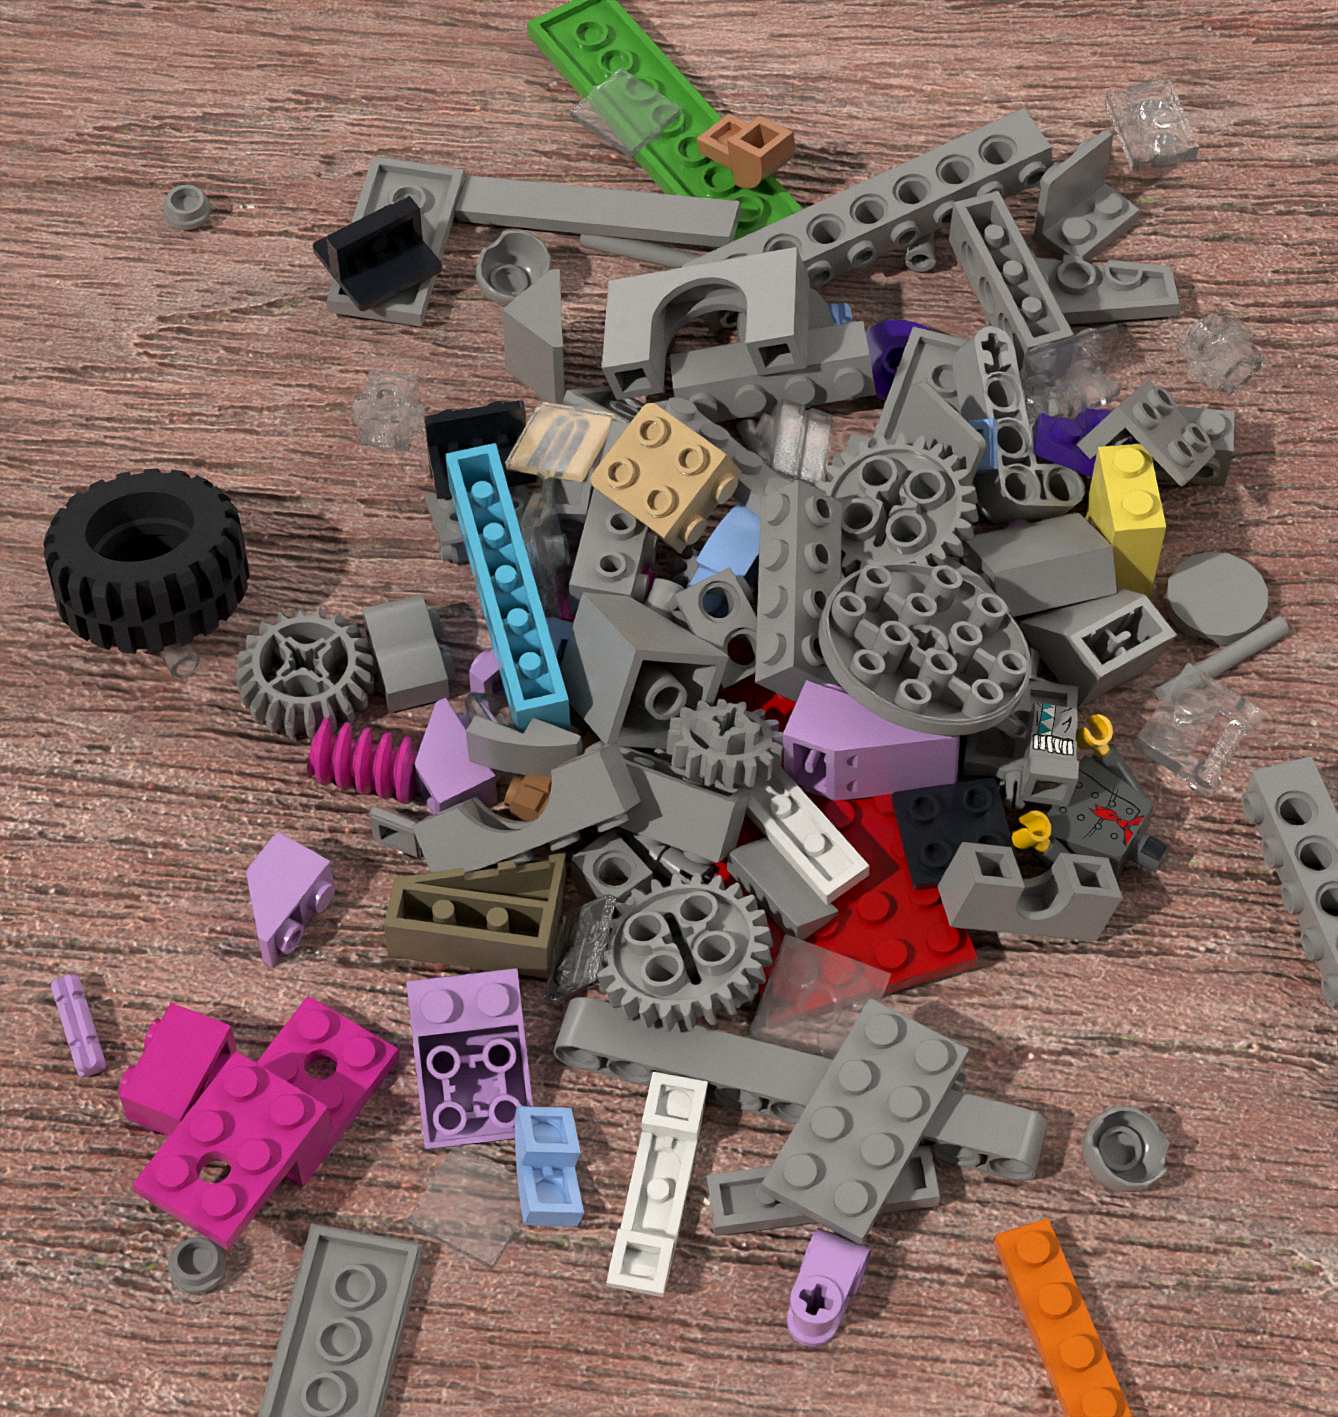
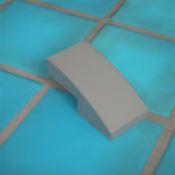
(530, 753)

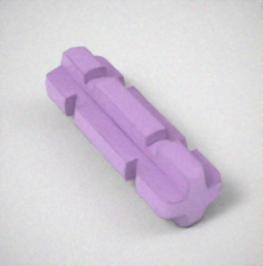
(78, 1025)

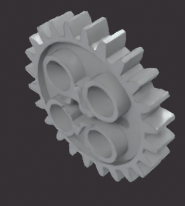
(936, 521)
(721, 934)

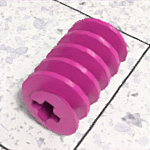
(363, 762)

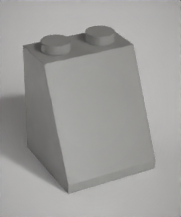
(635, 670)

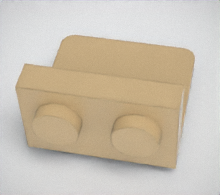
(666, 476)

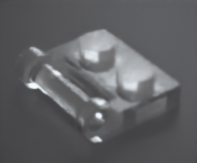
(1184, 719)

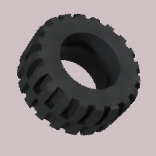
(146, 560)

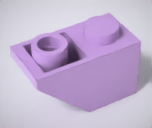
(444, 767)
(285, 891)

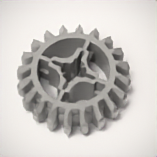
(303, 689)

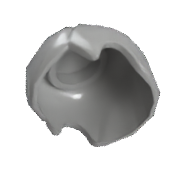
(511, 265)
(1125, 1149)

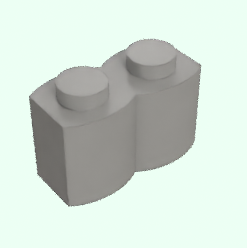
(407, 652)

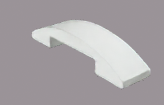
(658, 1185)

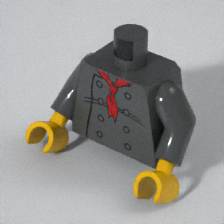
(1104, 814)

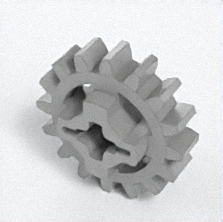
(725, 743)

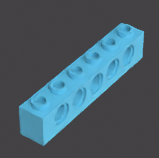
(507, 588)

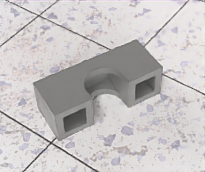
(1067, 901)

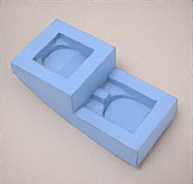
(546, 1166)

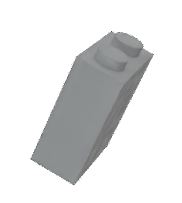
(1044, 563)

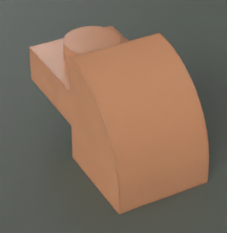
(747, 148)

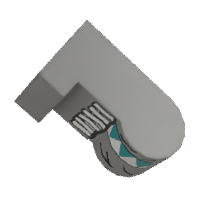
(1050, 754)

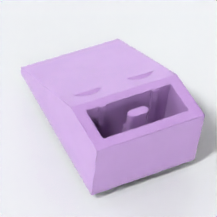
(851, 753)
(469, 1056)

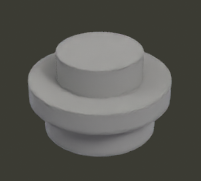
(186, 207)
(197, 1265)

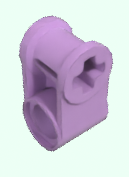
(827, 1282)

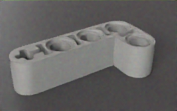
(992, 388)

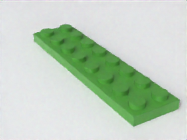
(599, 37)

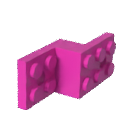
(266, 1122)

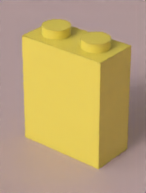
(1128, 513)

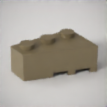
(480, 917)

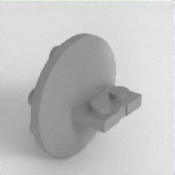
(924, 648)

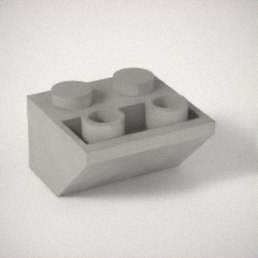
(1099, 641)

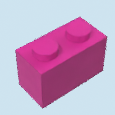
(175, 1068)

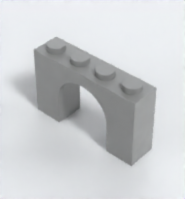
(652, 307)

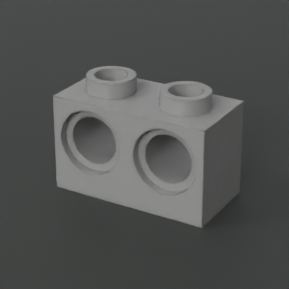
(738, 623)

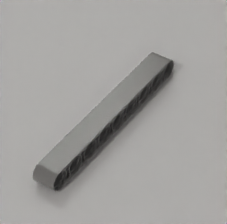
(781, 1081)

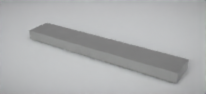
(598, 211)

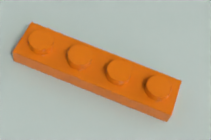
(1059, 1322)

